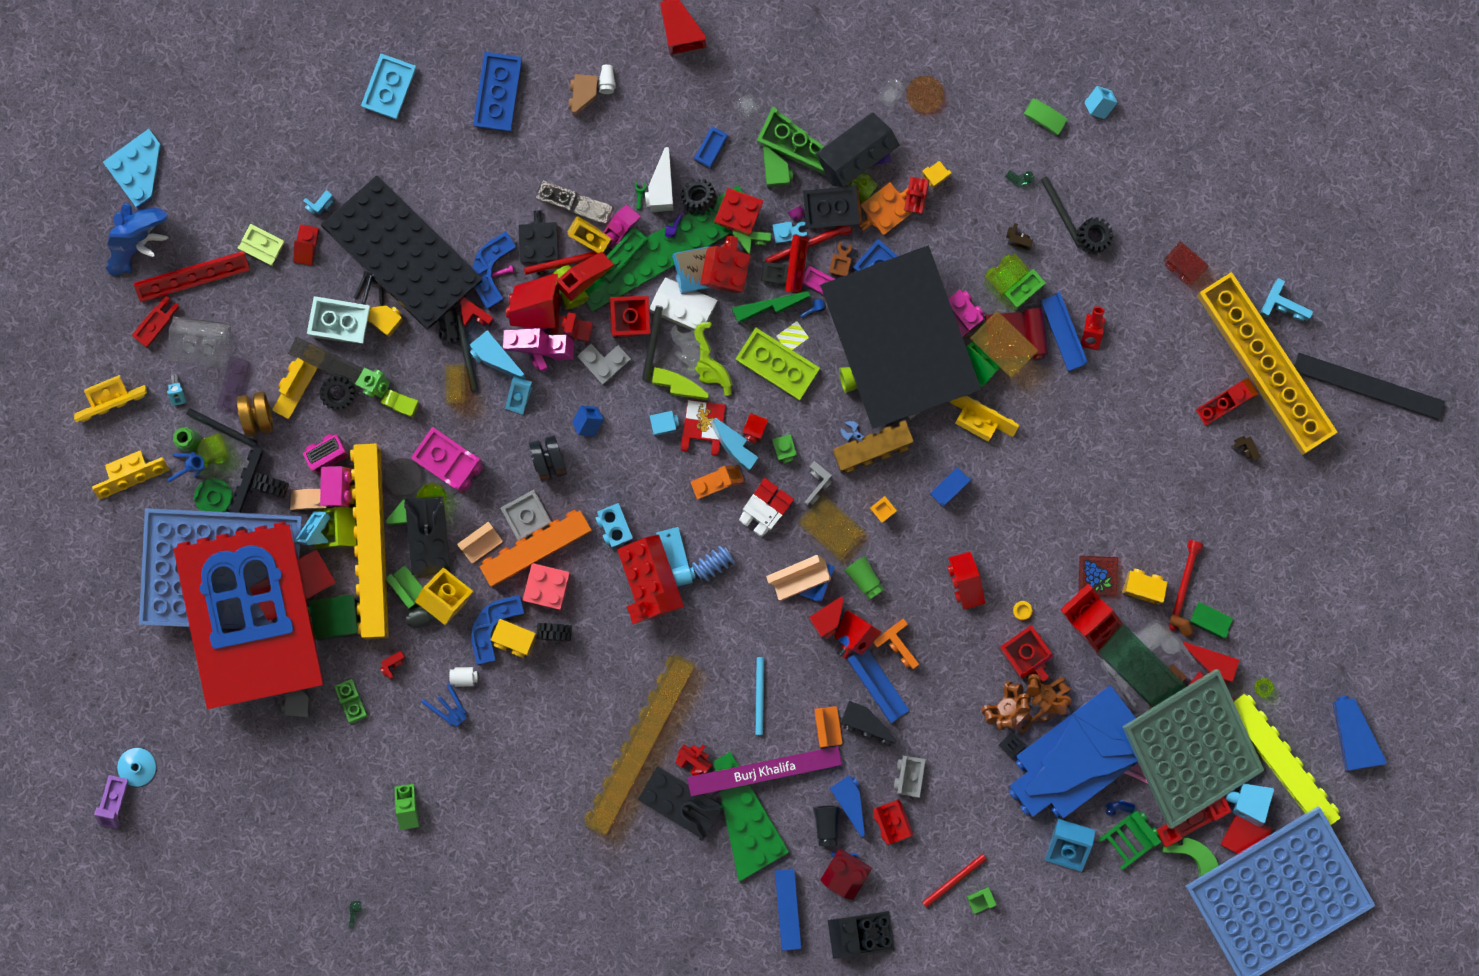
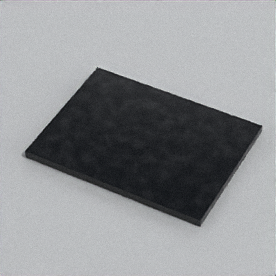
(900, 337)

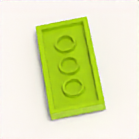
(777, 364)

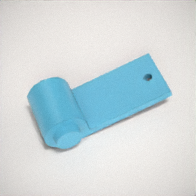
(676, 556)

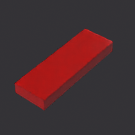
(796, 264)

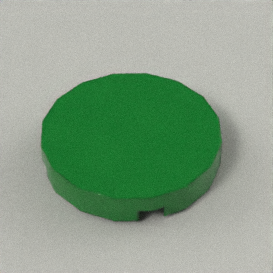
(214, 491)

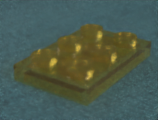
(1004, 344)
(831, 527)

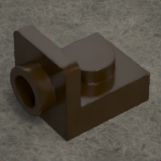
(1020, 240)
(1250, 450)

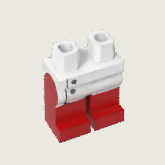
(759, 510)

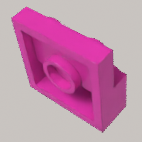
(965, 313)

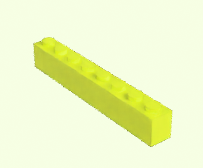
(1282, 762)

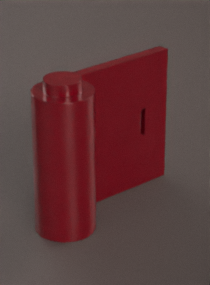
(1031, 326)

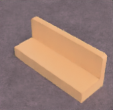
(799, 577)

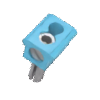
(175, 392)

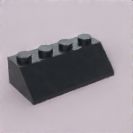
(856, 150)

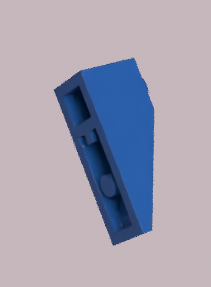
(849, 799)

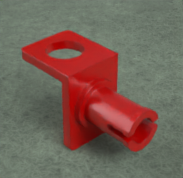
(1094, 328)

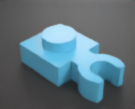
(784, 231)

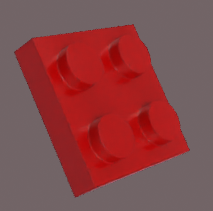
(738, 212)

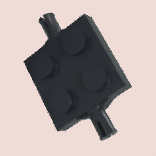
(538, 241)

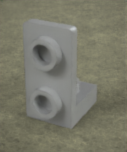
(818, 472)

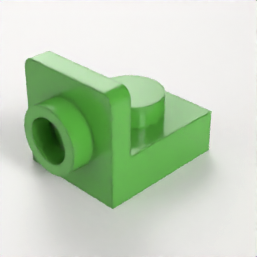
(784, 448)

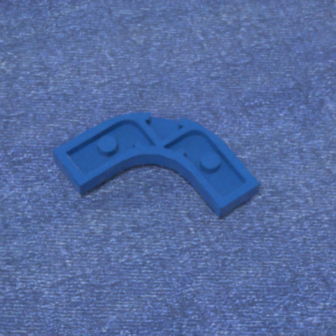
(483, 265)
(487, 621)

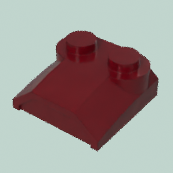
(845, 874)

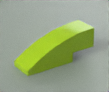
(679, 385)

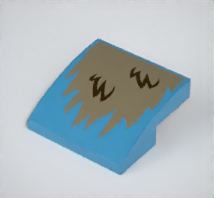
(689, 269)

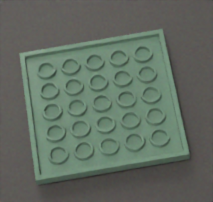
(1193, 748)

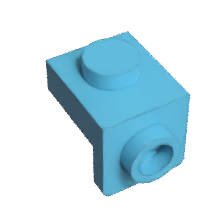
(324, 203)

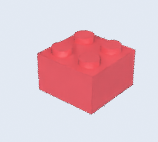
(546, 587)

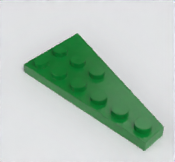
(749, 827)

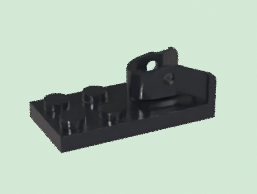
(427, 534)
(673, 800)

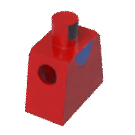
(855, 635)

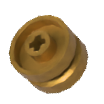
(255, 413)

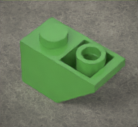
(406, 807)

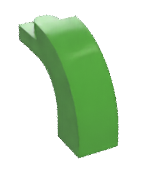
(1197, 851)

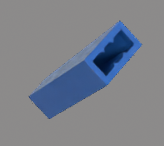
(1355, 737)

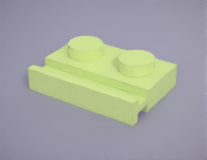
(261, 244)

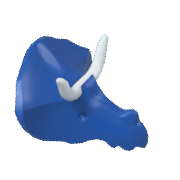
(131, 235)

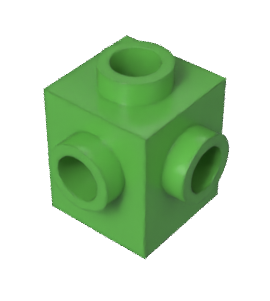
(373, 383)

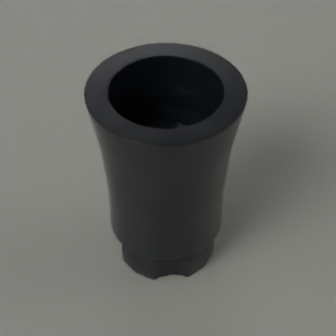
(827, 824)

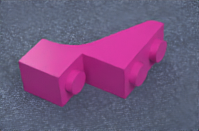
(538, 342)

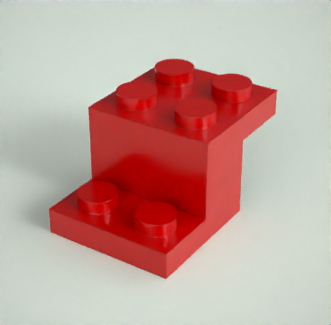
(1091, 617)

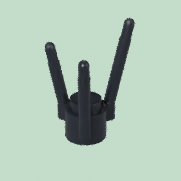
(370, 280)

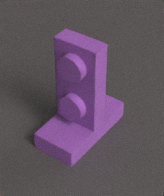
(111, 802)

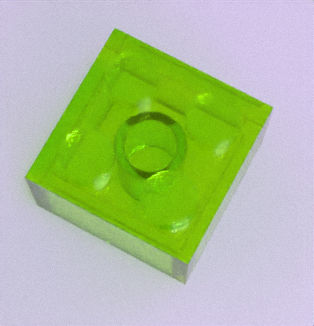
(1006, 275)

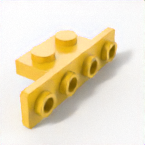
(293, 387)
(106, 396)
(981, 419)
(129, 472)

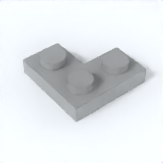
(604, 367)

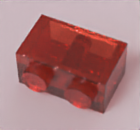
(1185, 263)

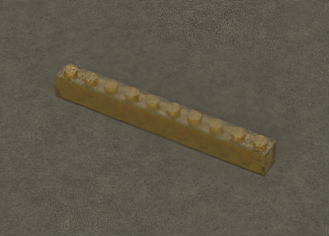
(640, 744)

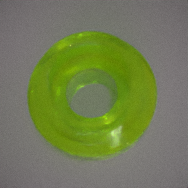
(1270, 687)

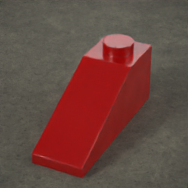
(1213, 660)

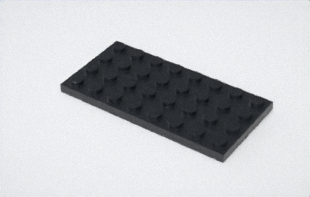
(402, 252)

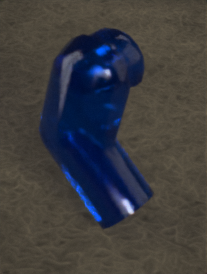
(1119, 805)

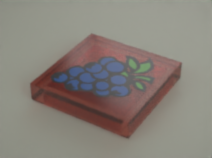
(1099, 573)

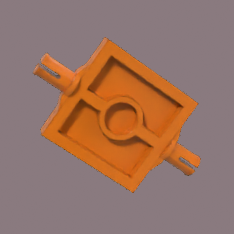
(885, 209)

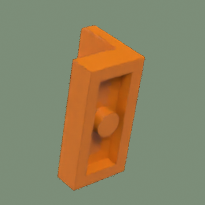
(828, 726)

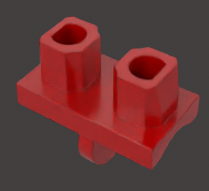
(916, 195)
(696, 757)

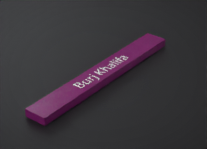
(764, 771)

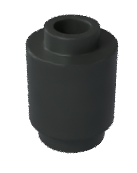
(419, 617)

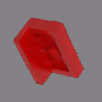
(893, 822)

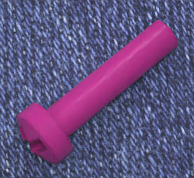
(511, 269)

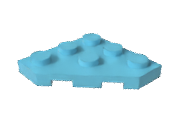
(136, 167)

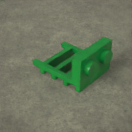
(1140, 829)

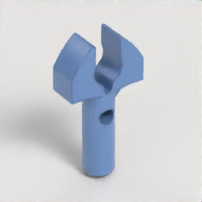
(847, 436)

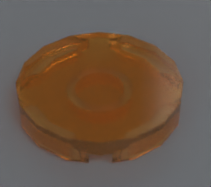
(922, 99)

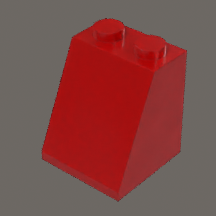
(680, 28)
(535, 303)

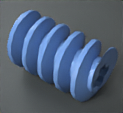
(713, 563)

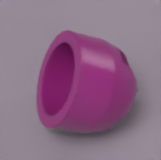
(796, 213)

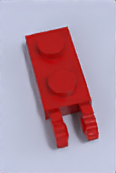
(154, 323)

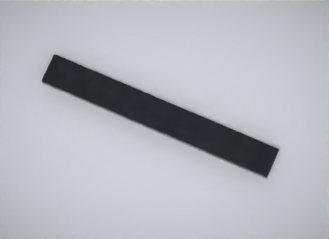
(1369, 386)

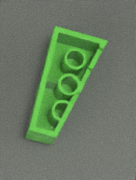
(790, 141)

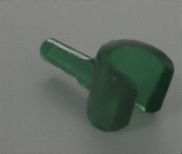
(355, 906)

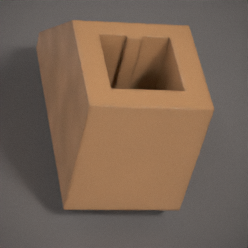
(584, 92)

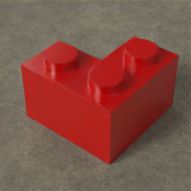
(966, 580)

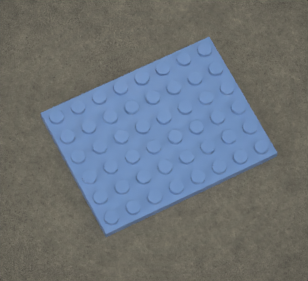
(160, 583)
(1280, 895)

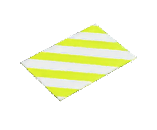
(792, 336)

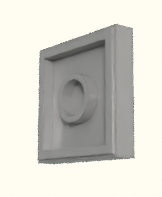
(526, 515)

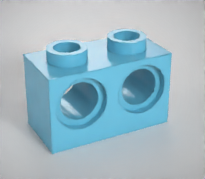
(618, 524)

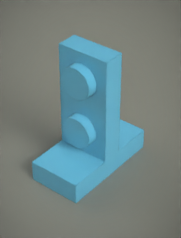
(1284, 305)

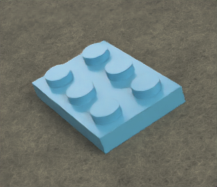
(388, 86)

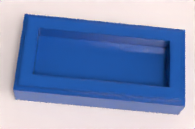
(711, 147)

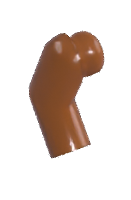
(1184, 625)

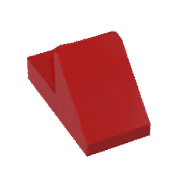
(305, 245)
(470, 310)

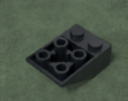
(863, 720)
(860, 935)

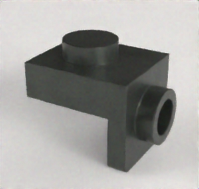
(774, 272)

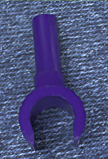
(670, 231)

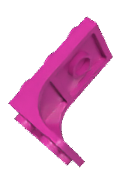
(447, 460)

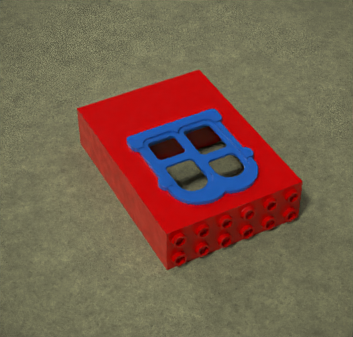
(255, 659)

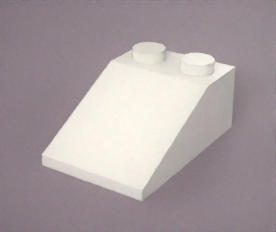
(660, 188)

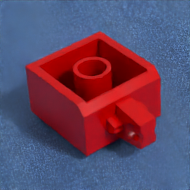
(725, 267)
(1027, 653)

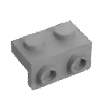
(910, 776)

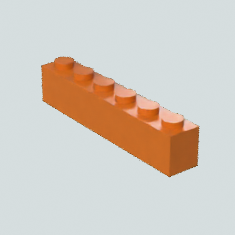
(535, 548)

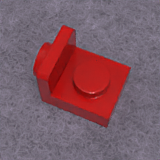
(395, 661)

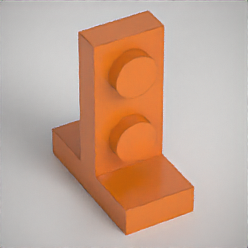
(717, 481)
(897, 645)

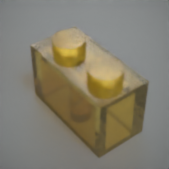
(455, 384)

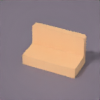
(480, 542)

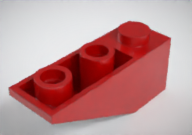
(583, 275)
(1227, 401)

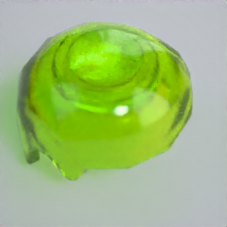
(432, 490)

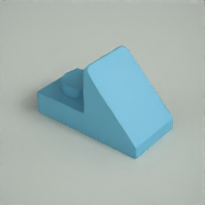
(518, 395)
(311, 531)

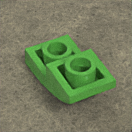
(1045, 116)
(351, 701)

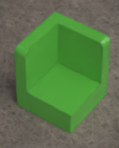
(981, 900)

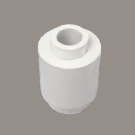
(463, 676)

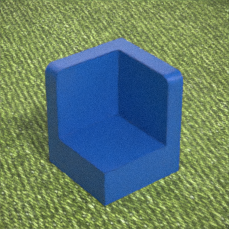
(587, 420)

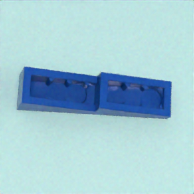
(788, 910)

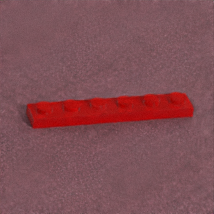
(192, 276)

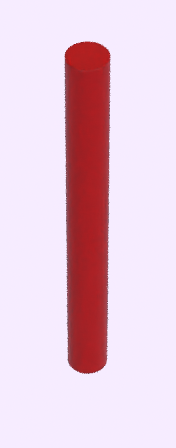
(558, 263)
(954, 880)

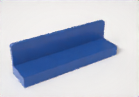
(1063, 332)
(878, 685)

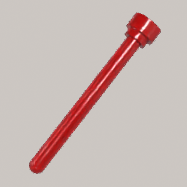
(844, 229)
(1194, 548)

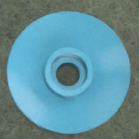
(146, 764)

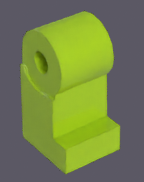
(400, 403)

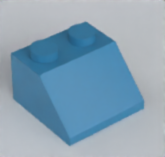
(1070, 845)

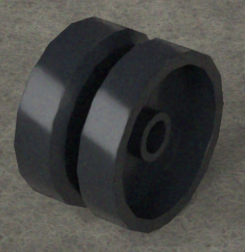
(546, 459)

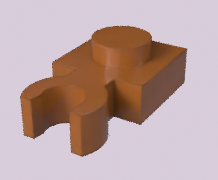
(840, 263)

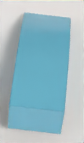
(733, 444)

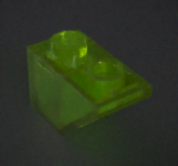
(213, 449)

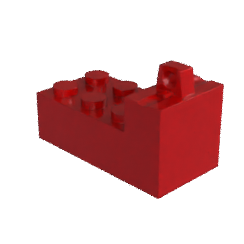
(649, 579)

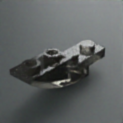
(574, 203)

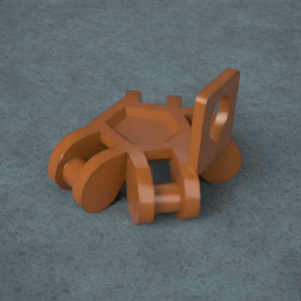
(1047, 699)
(1009, 710)

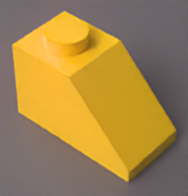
(588, 235)
(385, 319)

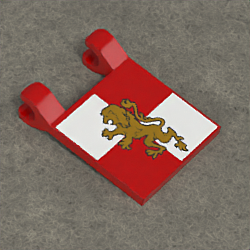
(698, 423)

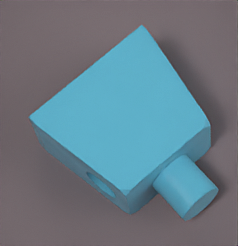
(1251, 803)

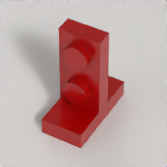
(573, 327)

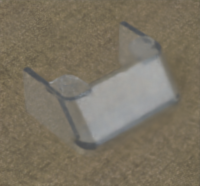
(1152, 635)

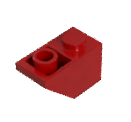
(754, 428)

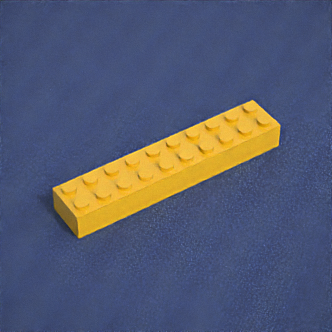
(1266, 363)
(371, 541)

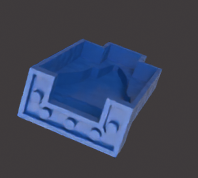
(1076, 757)

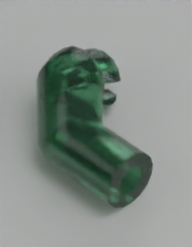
(1020, 180)

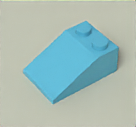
(492, 354)

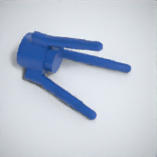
(193, 464)
(455, 716)

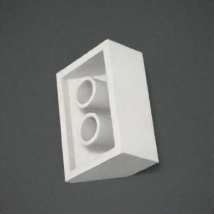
(683, 309)

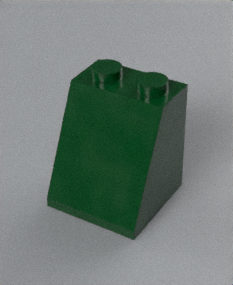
(335, 617)

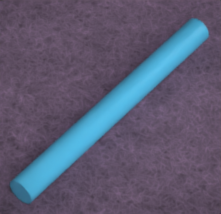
(759, 695)

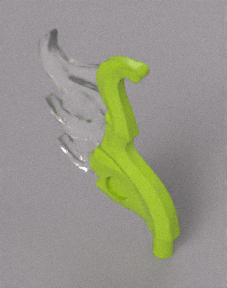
(697, 356)

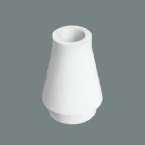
(606, 81)

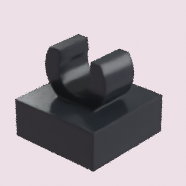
(1011, 745)

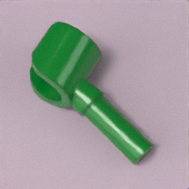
(640, 192)

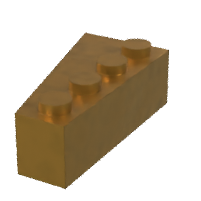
(873, 447)

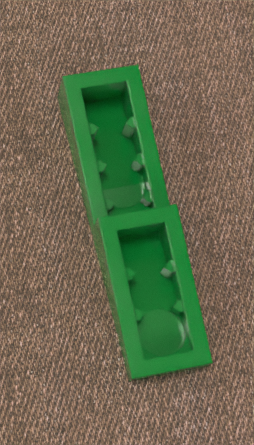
(779, 304)

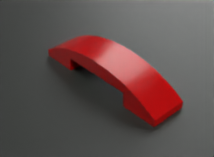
(1212, 812)

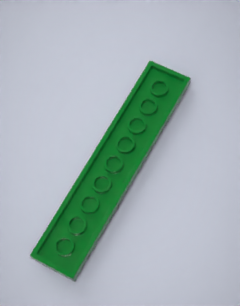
(657, 254)

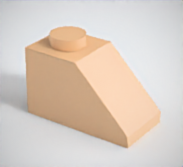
(306, 500)

